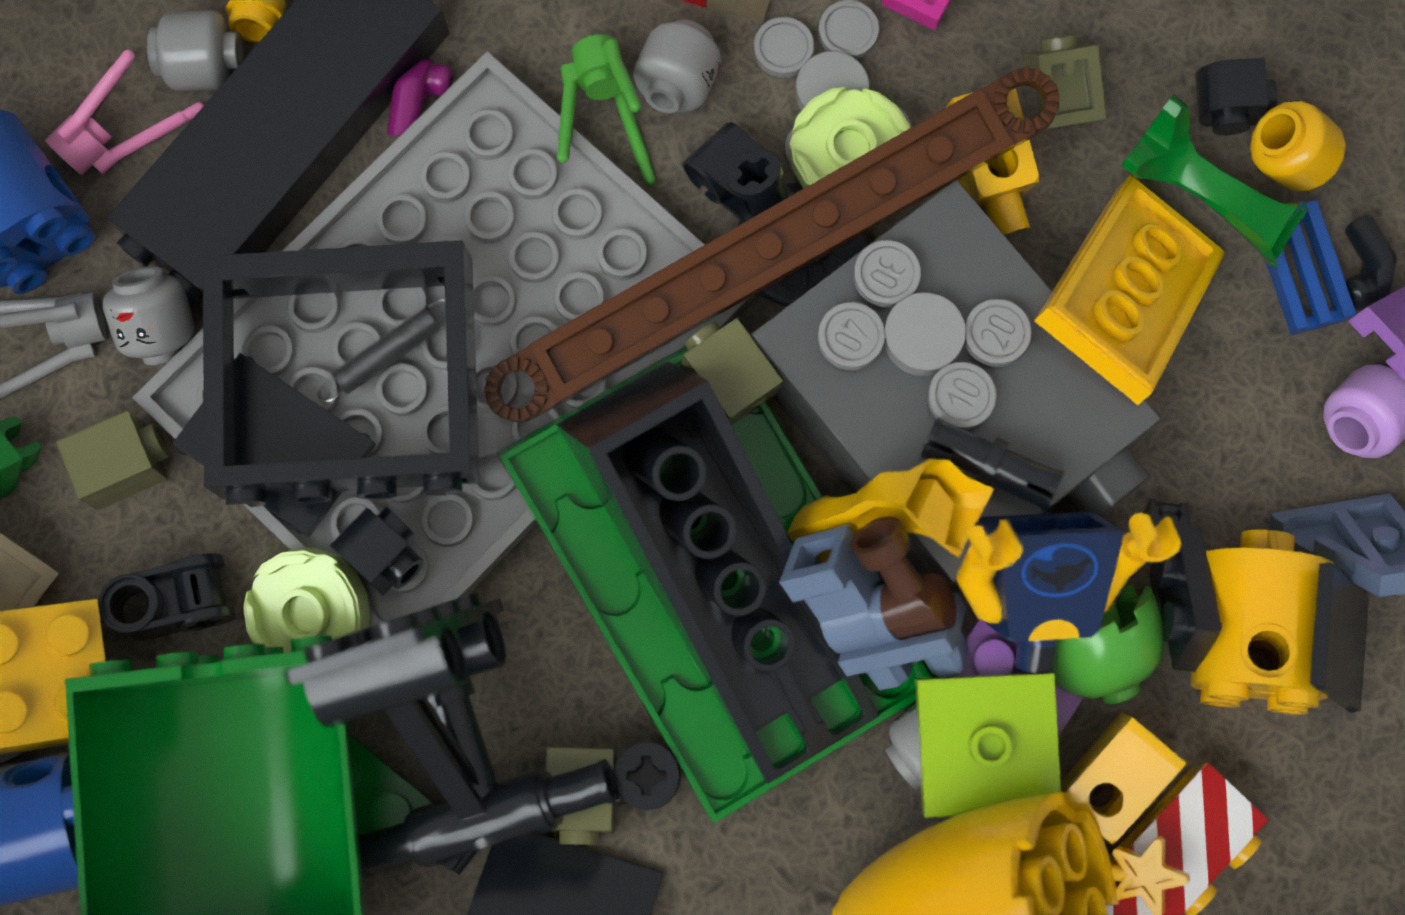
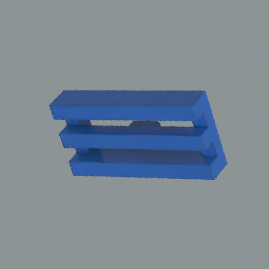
(1330, 271)

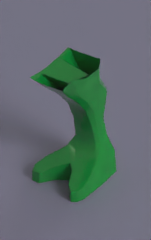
(1169, 156)

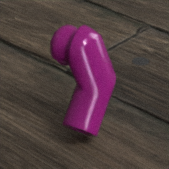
(413, 90)

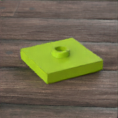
(986, 740)

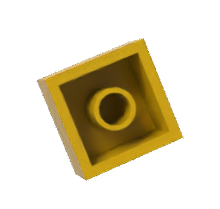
(36, 656)

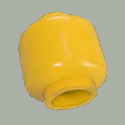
(1297, 146)

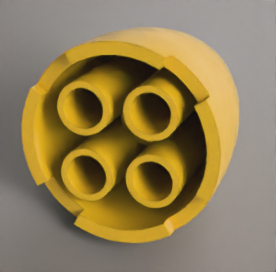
(992, 861)

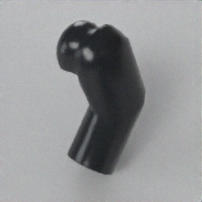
(1377, 262)

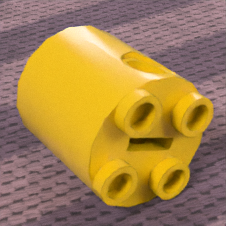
(1266, 603)

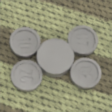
(846, 33)
(924, 334)

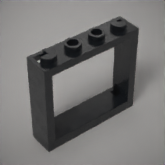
(330, 272)

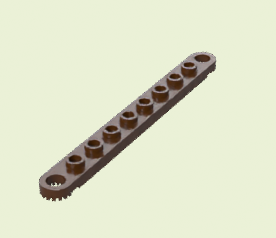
(773, 245)

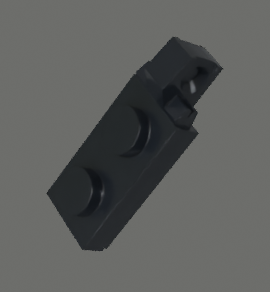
(1185, 591)

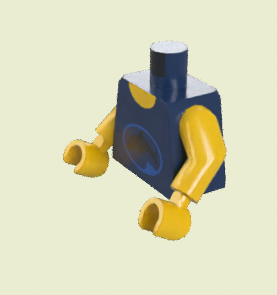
(1054, 575)

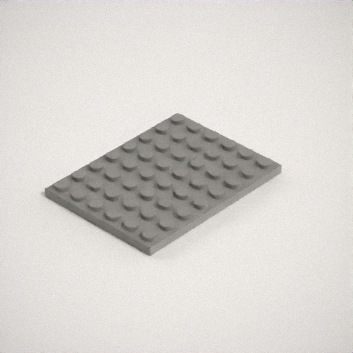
(542, 251)

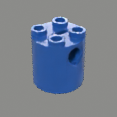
(37, 211)
(37, 829)

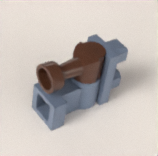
(876, 623)

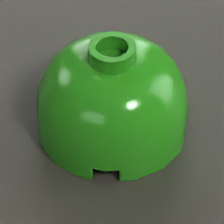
(1118, 654)

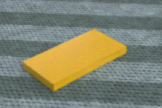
(1131, 289)

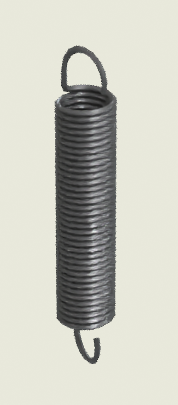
(385, 351)

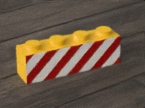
(1203, 830)

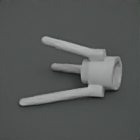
(68, 320)

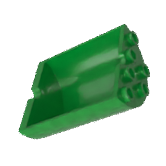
(210, 789)

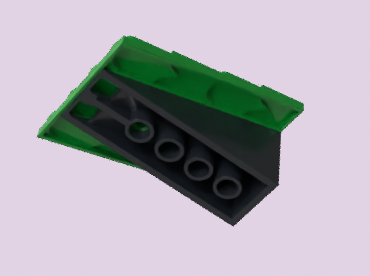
(679, 559)

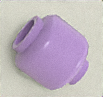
(1367, 412)

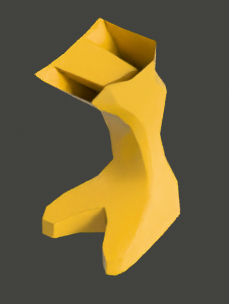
(926, 500)

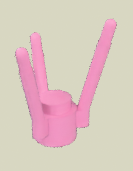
(82, 139)

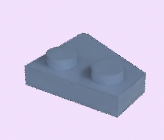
(1358, 535)

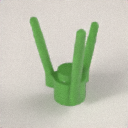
(602, 75)

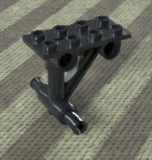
(421, 678)

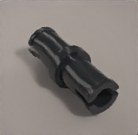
(993, 464)

